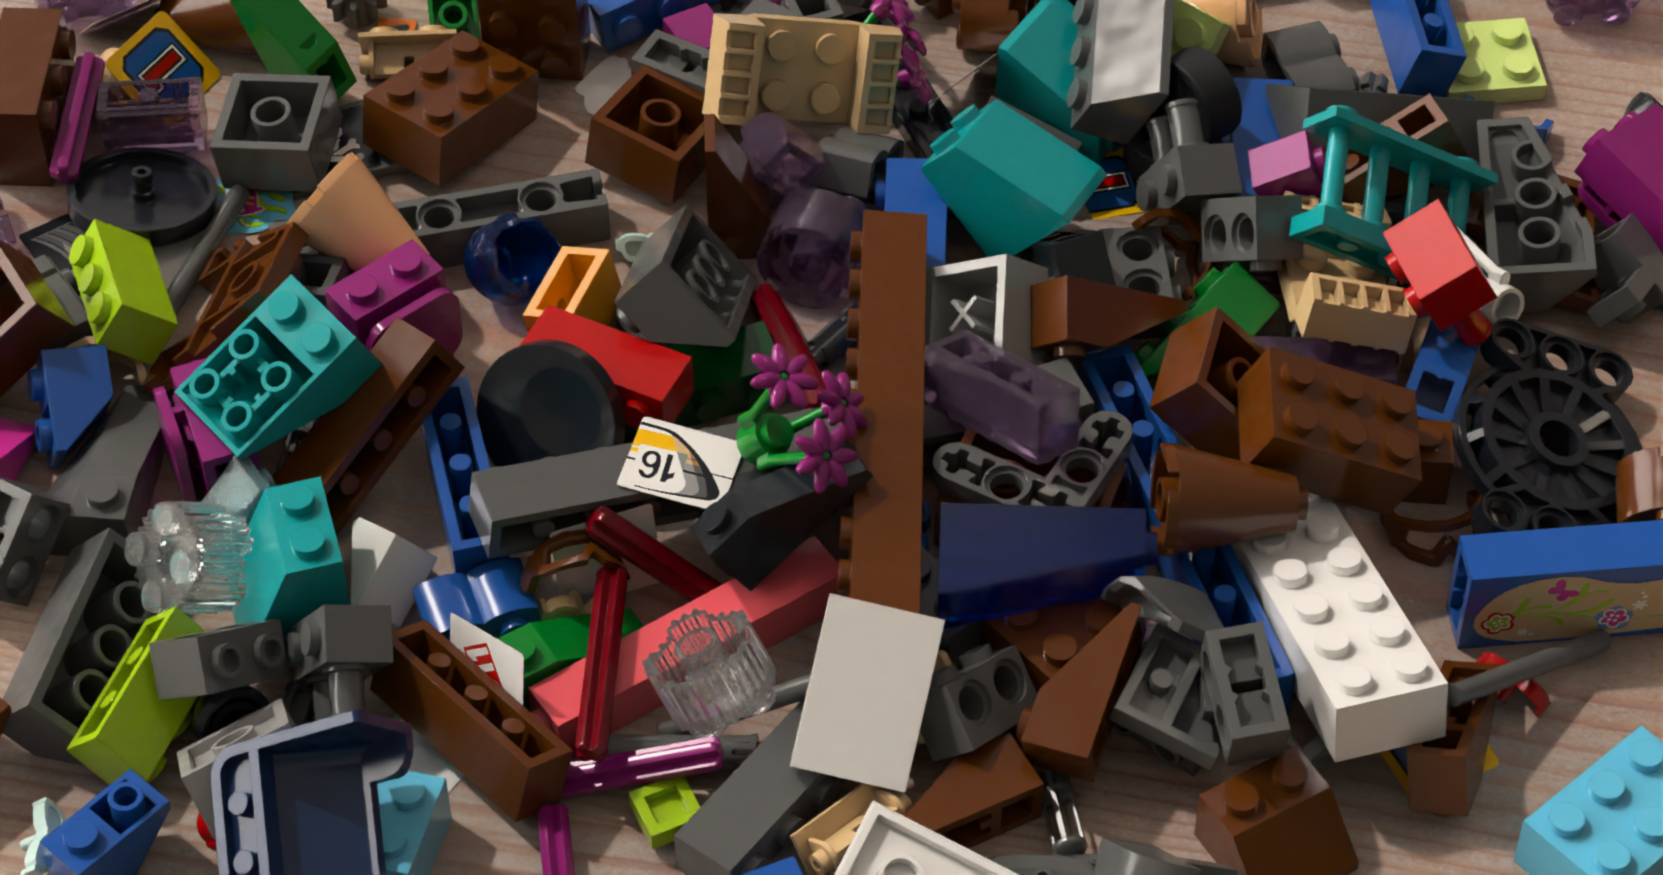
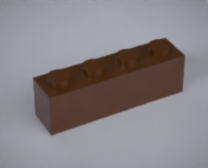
(367, 432)
(473, 721)

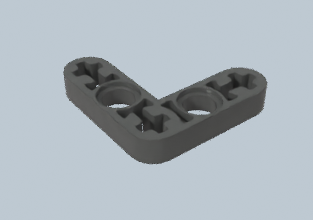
(1052, 490)

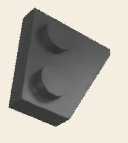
(1169, 698)

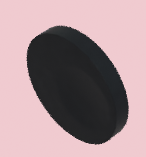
(144, 192)
(547, 403)

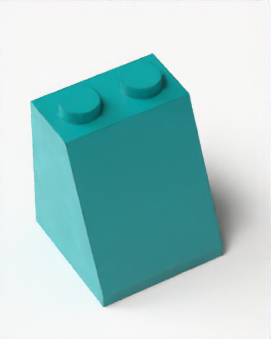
(1037, 72)
(1008, 178)
(293, 557)

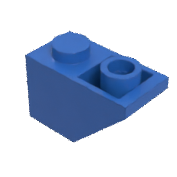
(1440, 373)
(72, 398)
(109, 831)

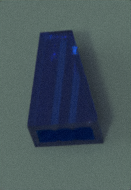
(1034, 557)

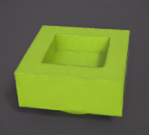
(663, 809)

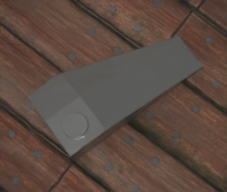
(1531, 216)
(112, 472)

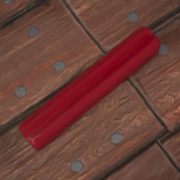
(648, 554)

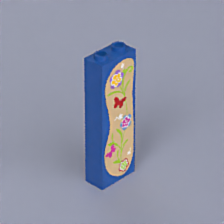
(1557, 584)

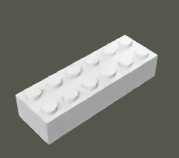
(1346, 637)

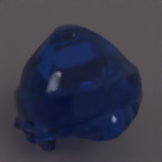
(510, 258)

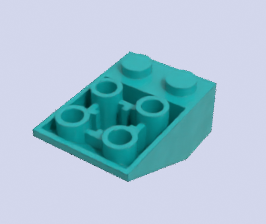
(277, 371)

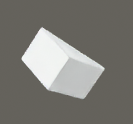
(386, 569)

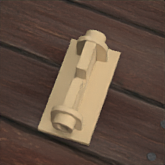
(387, 48)
(827, 836)

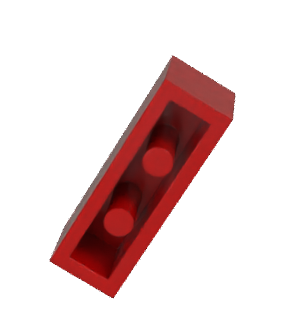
(647, 375)

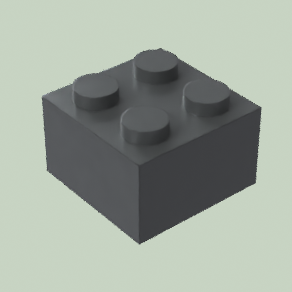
(276, 131)

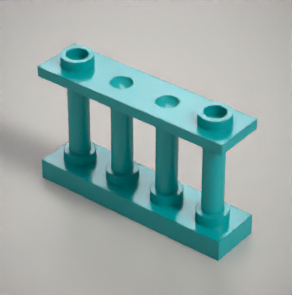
(1363, 239)

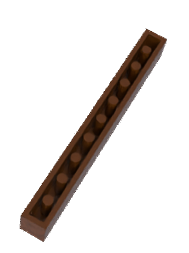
(889, 372)

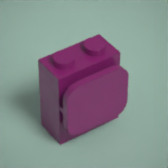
(1626, 172)
(398, 285)
(191, 445)

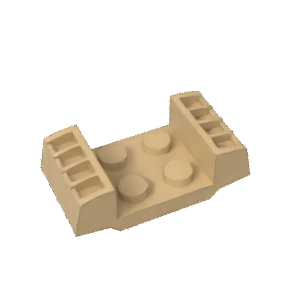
(802, 70)
(1343, 299)

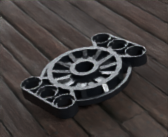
(1573, 472)

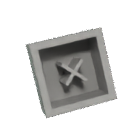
(987, 299)

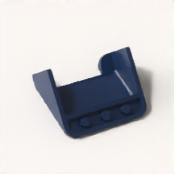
(308, 796)

